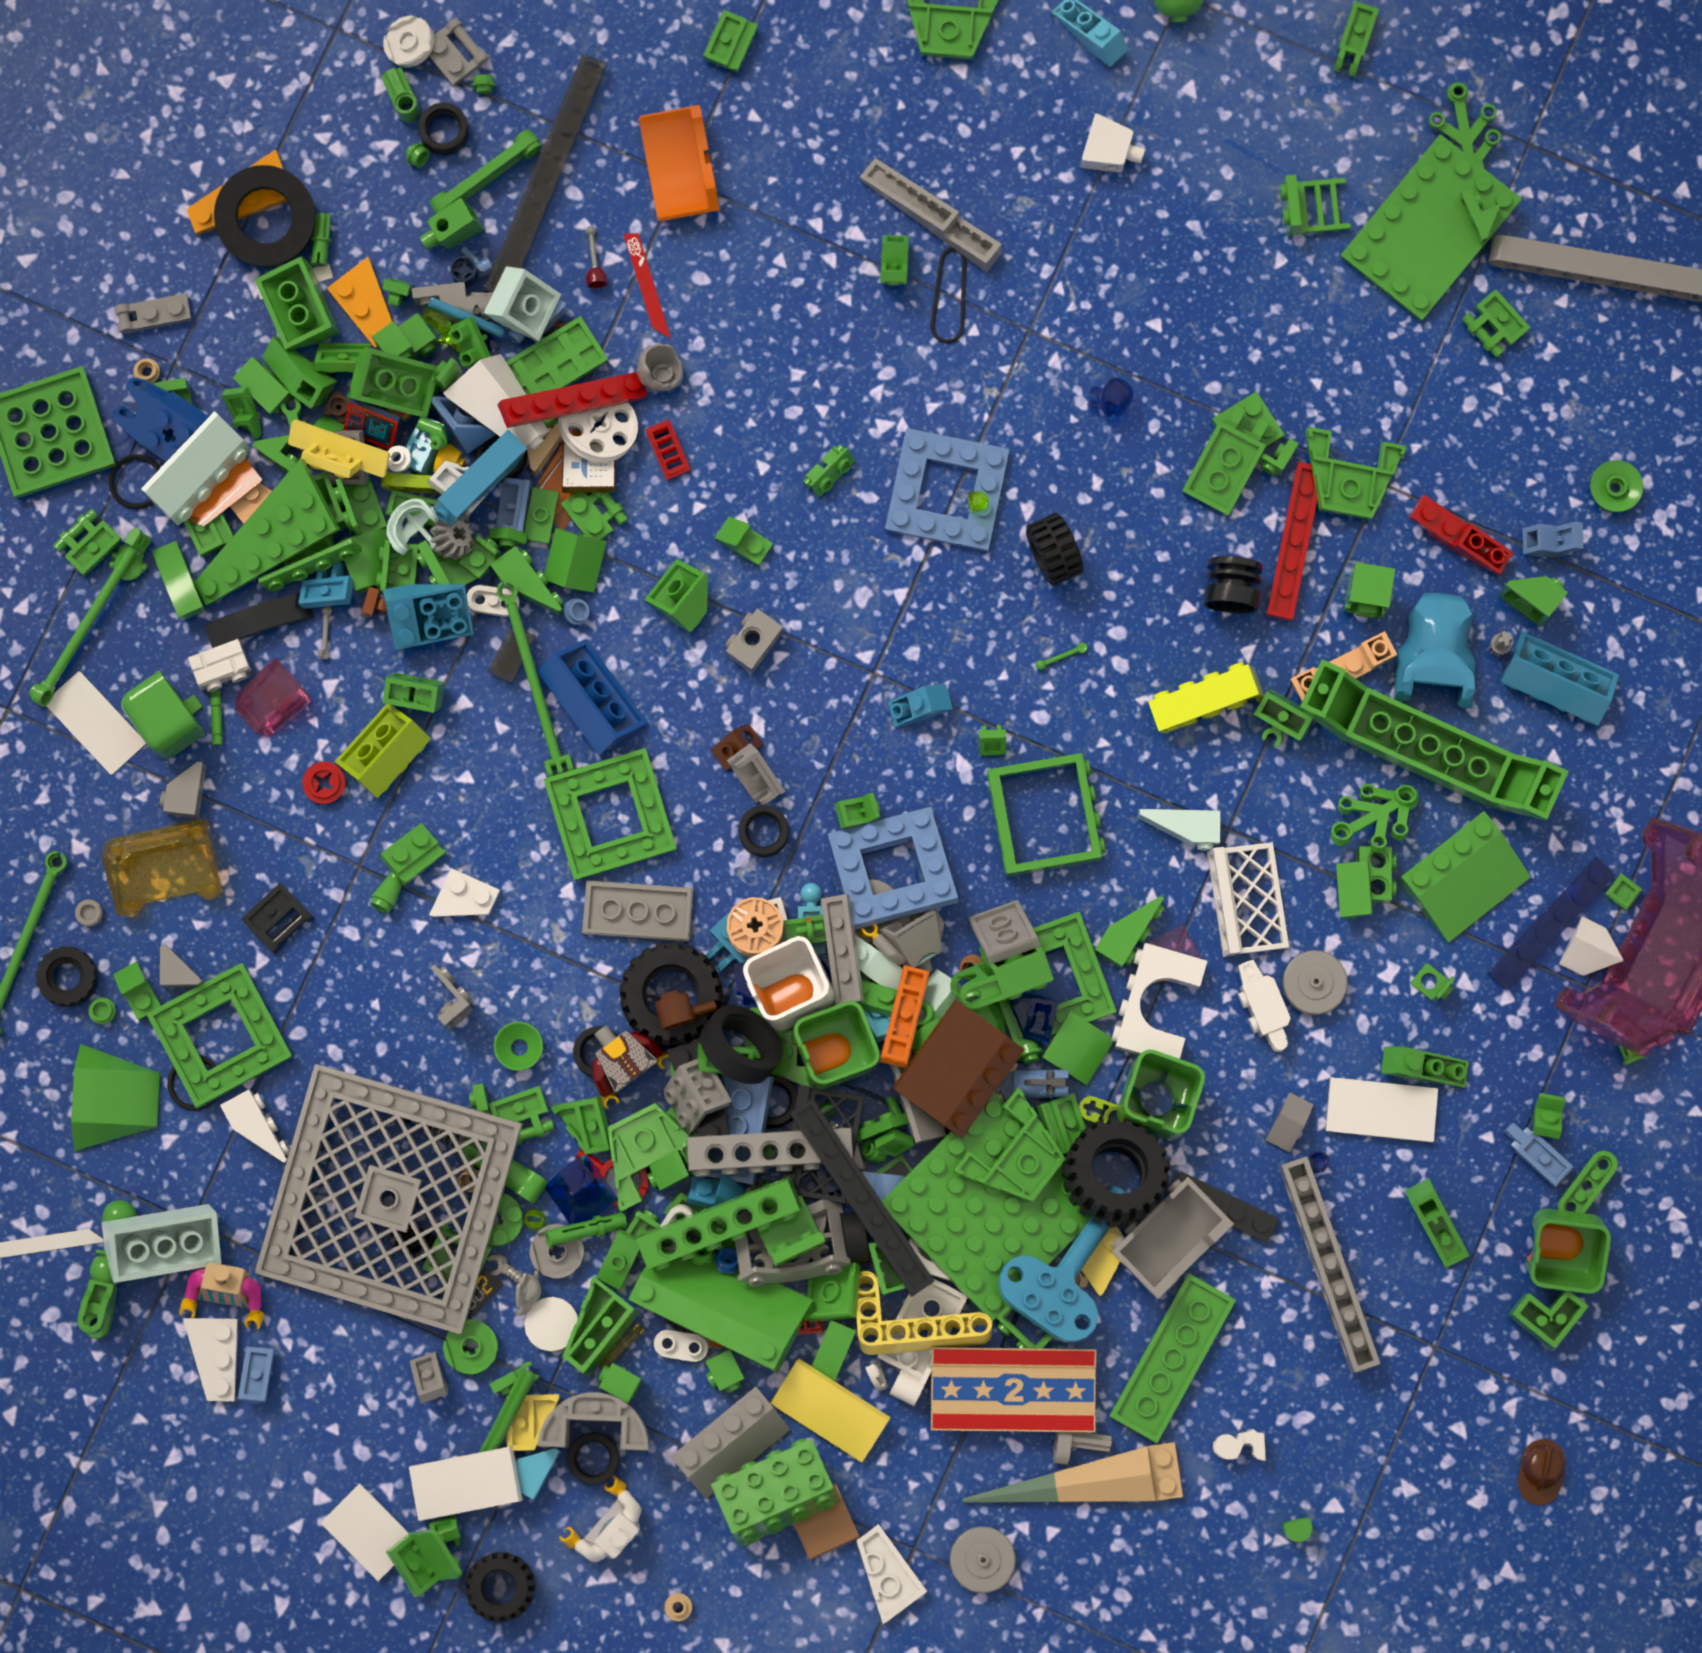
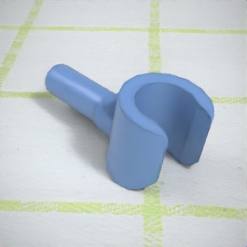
(483, 267)

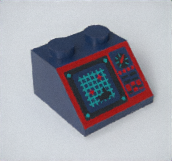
(378, 426)

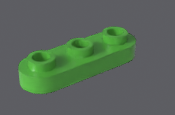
(1595, 1176)

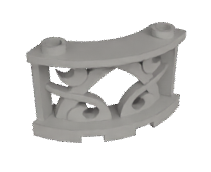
(801, 1269)

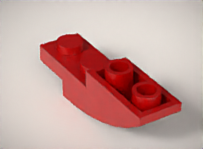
(1459, 536)

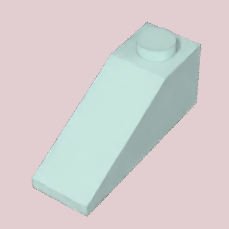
(1193, 827)
(876, 966)

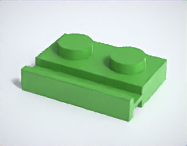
(730, 41)
(338, 356)
(211, 536)
(412, 854)
(1062, 1121)

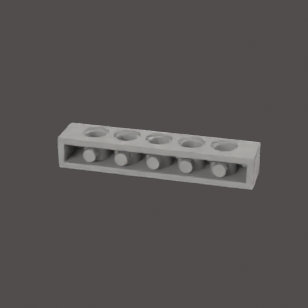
(701, 1166)

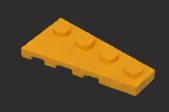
(202, 212)

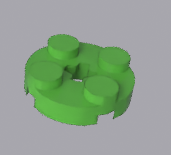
(512, 1222)
(484, 1354)

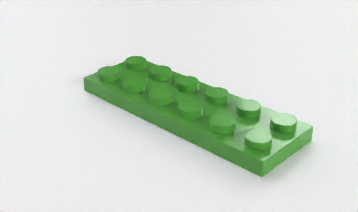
(1172, 1358)

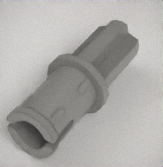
(1501, 644)

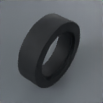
(727, 1059)

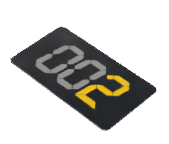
(485, 1289)

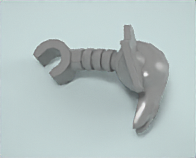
(528, 1287)

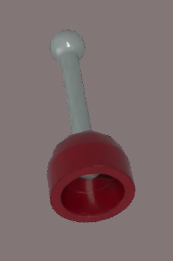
(595, 277)

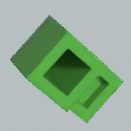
(894, 259)

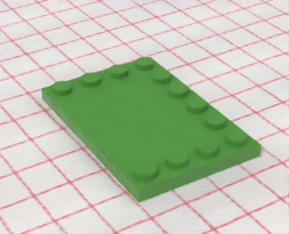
(1421, 231)

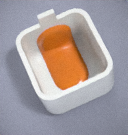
(789, 983)

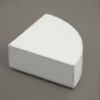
(877, 1376)

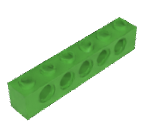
(781, 1192)

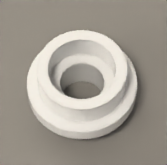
(403, 463)

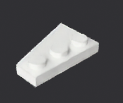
(215, 1353)
(888, 1573)

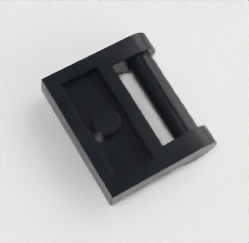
(271, 911)

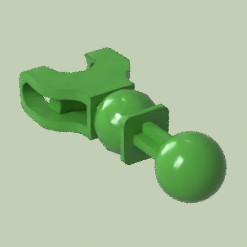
(101, 1290)

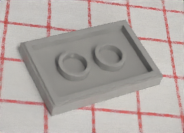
(1004, 932)

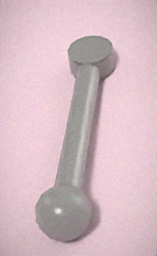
(323, 654)

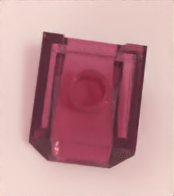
(271, 699)

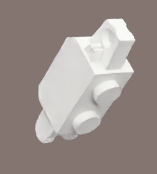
(1264, 1004)

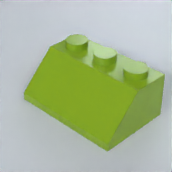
(383, 750)

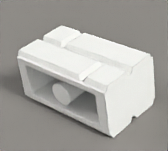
(220, 665)

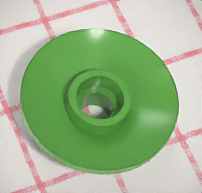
(1622, 475)

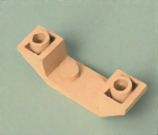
(1357, 662)

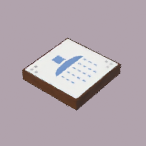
(585, 475)

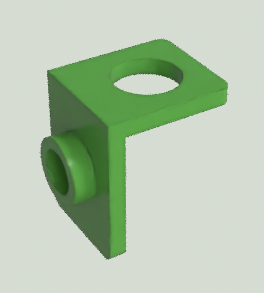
(1442, 987)

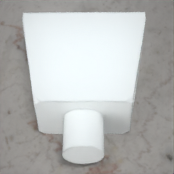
(1109, 146)

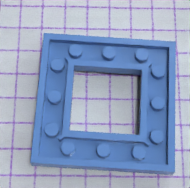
(925, 446)
(914, 826)

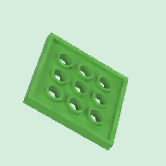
(73, 465)

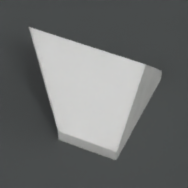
(1590, 949)

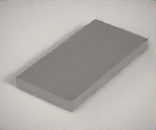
(637, 911)

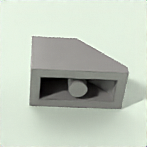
(185, 793)

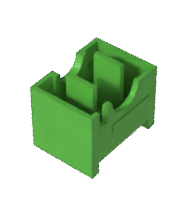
(1369, 590)

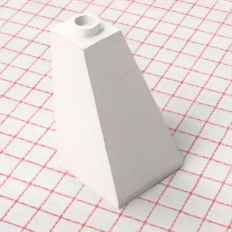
(483, 389)

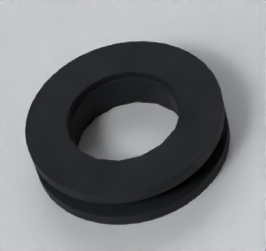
(255, 179)

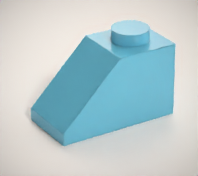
(534, 1470)

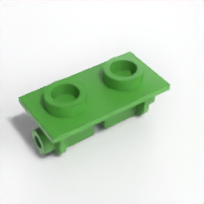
(838, 463)

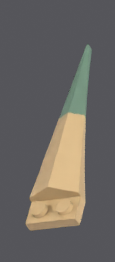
(1132, 1476)

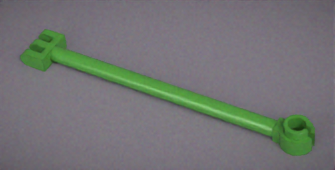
(43, 693)
(556, 758)
(30, 925)

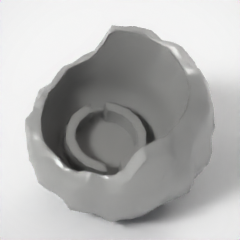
(660, 368)

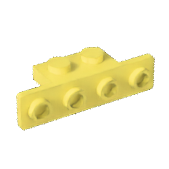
(336, 452)

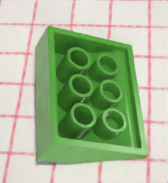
(1464, 877)

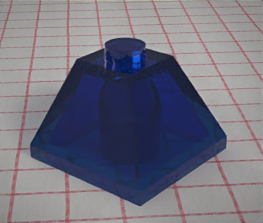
(580, 1191)

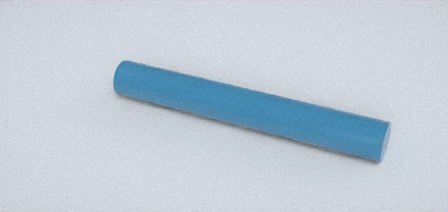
(462, 315)

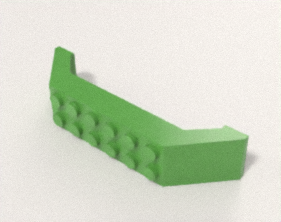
(1431, 746)

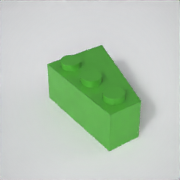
(598, 1328)

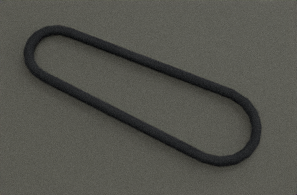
(937, 294)

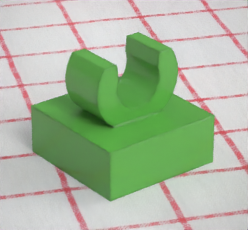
(398, 289)
(992, 741)
(448, 1528)

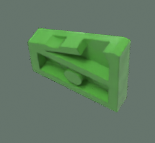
(586, 1122)

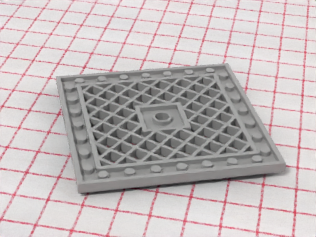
(295, 1185)

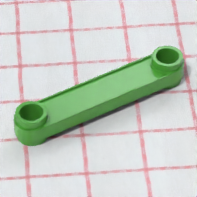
(525, 145)

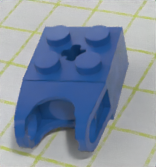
(162, 418)

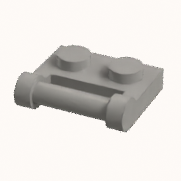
(449, 59)

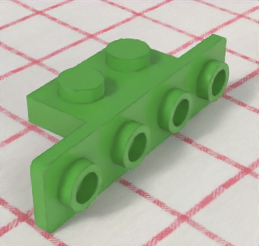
(316, 558)

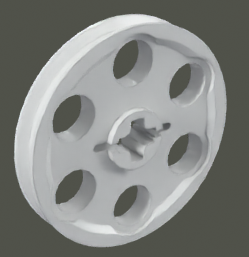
(602, 435)

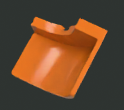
(676, 163)

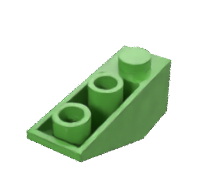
(298, 374)
(531, 586)
(1123, 935)
(1424, 1066)

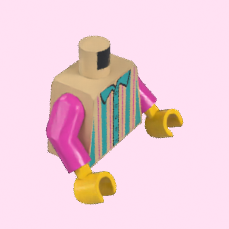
(224, 1286)

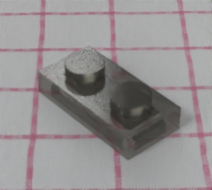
(508, 658)

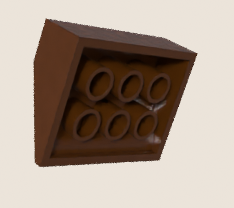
(958, 1068)

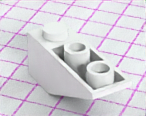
(249, 1120)

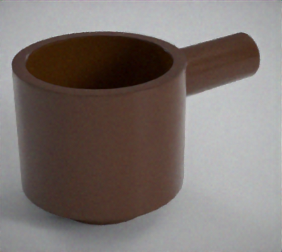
(676, 1009)

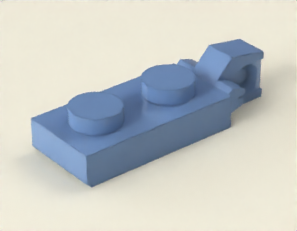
(1538, 1154)

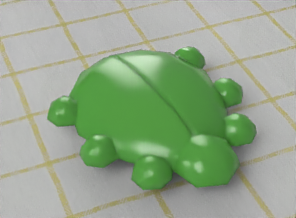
(136, 566)

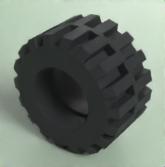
(1054, 549)
(524, 1587)

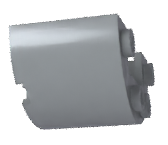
(1171, 1237)
(595, 1407)

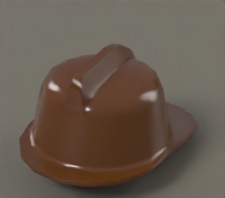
(1541, 1472)

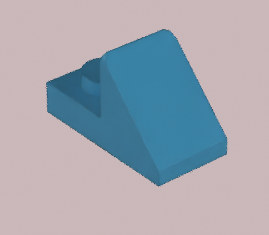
(709, 1192)

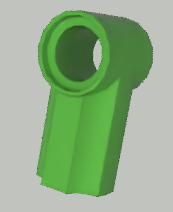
(401, 94)

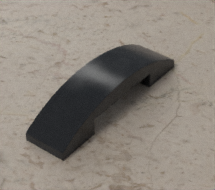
(257, 619)

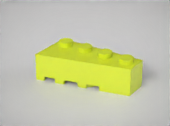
(1206, 697)

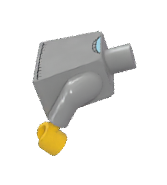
(910, 939)

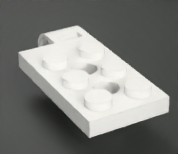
(917, 1365)

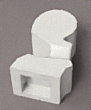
(1228, 1447)

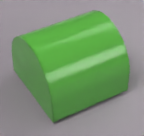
(1298, 1529)

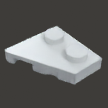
(464, 897)

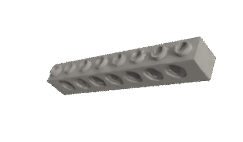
(1329, 1265)

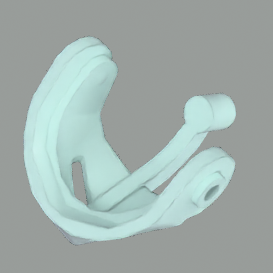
(415, 523)

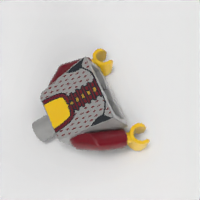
(622, 1060)

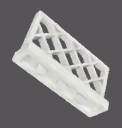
(1225, 899)

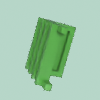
(1295, 208)

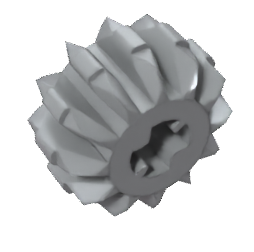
(453, 540)

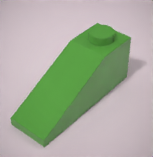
(1437, 1223)

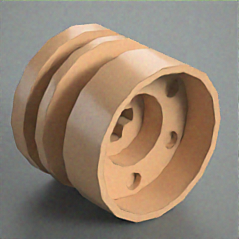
(743, 938)

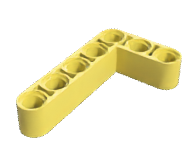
(911, 1327)

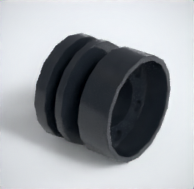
(1233, 582)

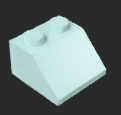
(522, 302)

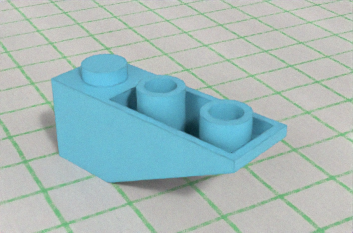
(1092, 31)

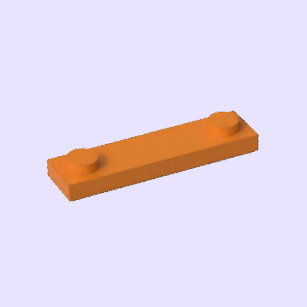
(904, 1016)

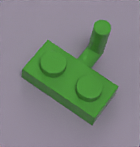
(892, 1120)

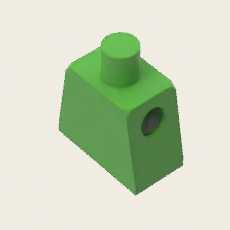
(452, 226)
(885, 1275)

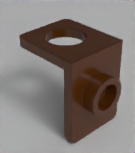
(734, 743)

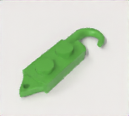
(882, 998)

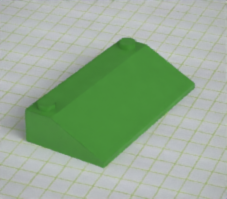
(743, 1318)

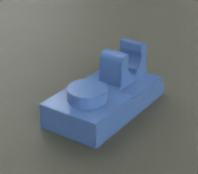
(256, 1375)

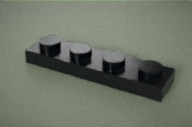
(1243, 1215)

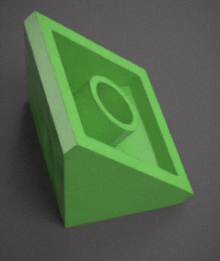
(574, 560)

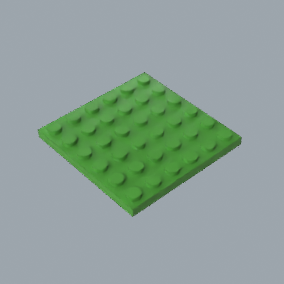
(974, 1227)

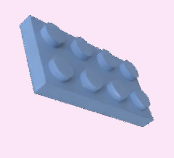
(746, 1116)

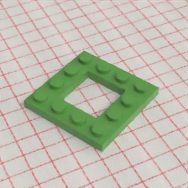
(626, 768)
(1095, 997)
(209, 1085)

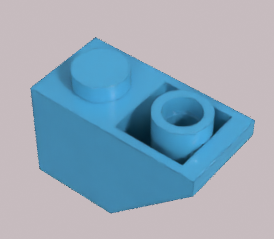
(920, 704)

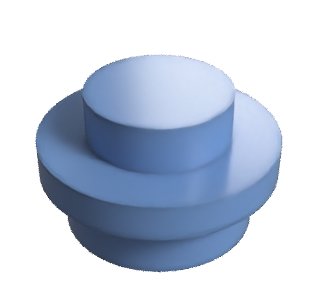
(576, 611)

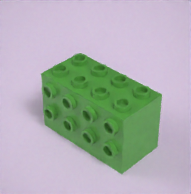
(774, 1492)

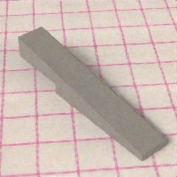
(933, 214)

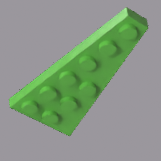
(279, 529)

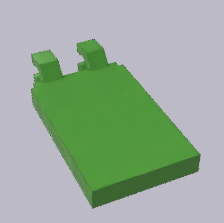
(1227, 462)

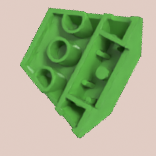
(111, 1098)

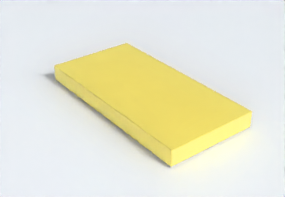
(830, 1410)

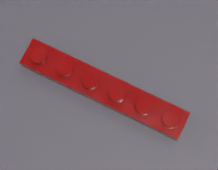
(571, 400)
(1293, 545)

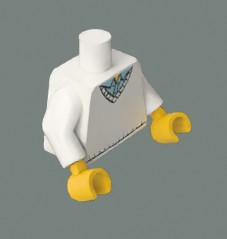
(612, 1530)

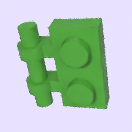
(1501, 318)
(588, 517)
(92, 547)
(523, 1107)

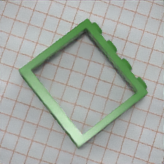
(1087, 795)

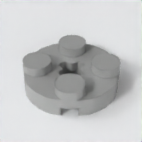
(549, 1265)

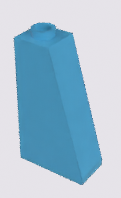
(480, 478)

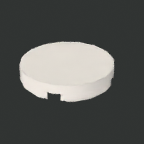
(409, 41)
(550, 1323)

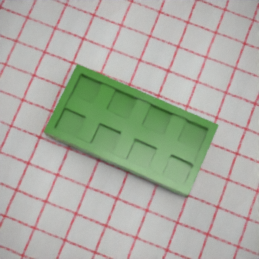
(558, 359)

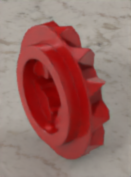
(323, 770)

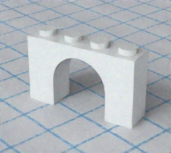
(1153, 966)

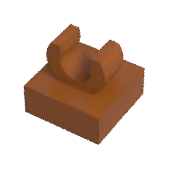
(372, 603)

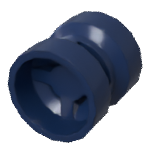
(463, 266)

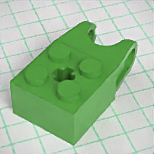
(1003, 979)

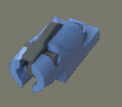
(1037, 1083)

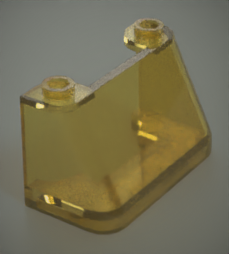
(161, 865)

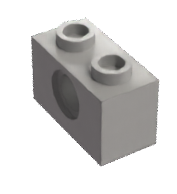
(751, 656)

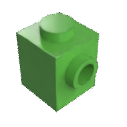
(724, 1372)

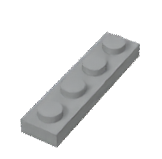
(842, 949)

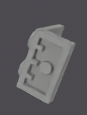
(452, 1012)
(694, 1095)

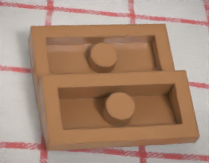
(827, 1529)

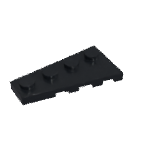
(713, 1123)

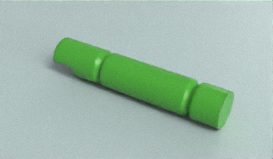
(216, 718)

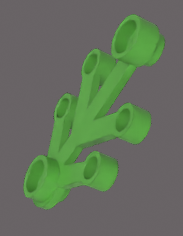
(1466, 136)
(1376, 813)

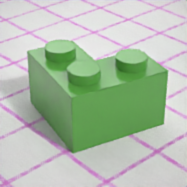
(407, 340)
(1550, 1323)

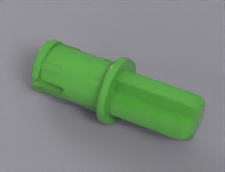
(321, 239)

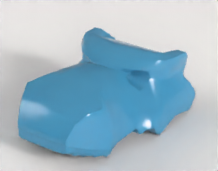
(1437, 648)

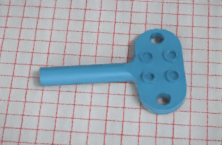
(1050, 1294)

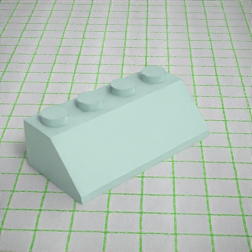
(196, 469)
(161, 1242)

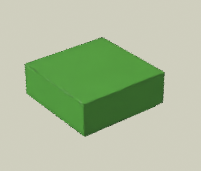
(1623, 892)

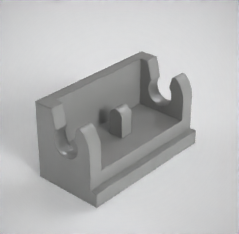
(755, 775)

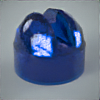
(1324, 1161)

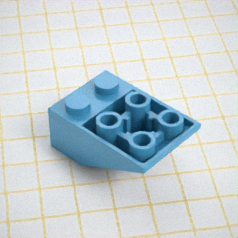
(427, 613)

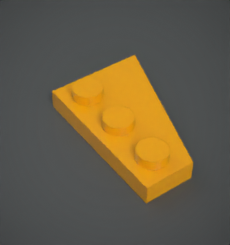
(362, 299)

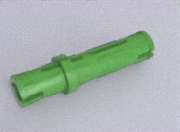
(596, 1227)

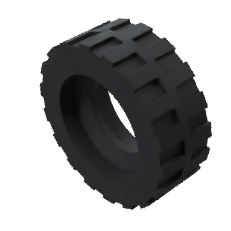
(46, 972)

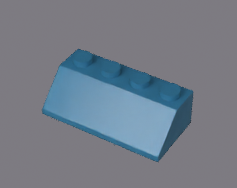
(1560, 678)

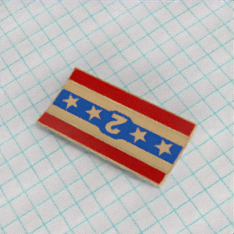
(1013, 1389)

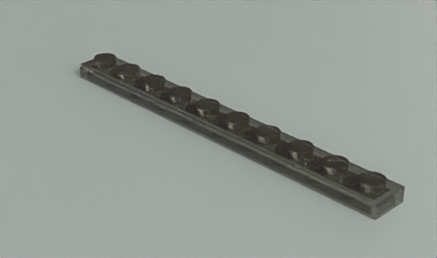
(548, 168)

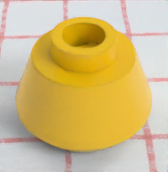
(448, 454)

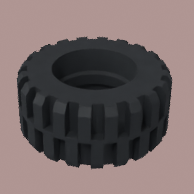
(651, 963)
(1134, 1144)

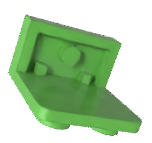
(443, 569)
(423, 1560)

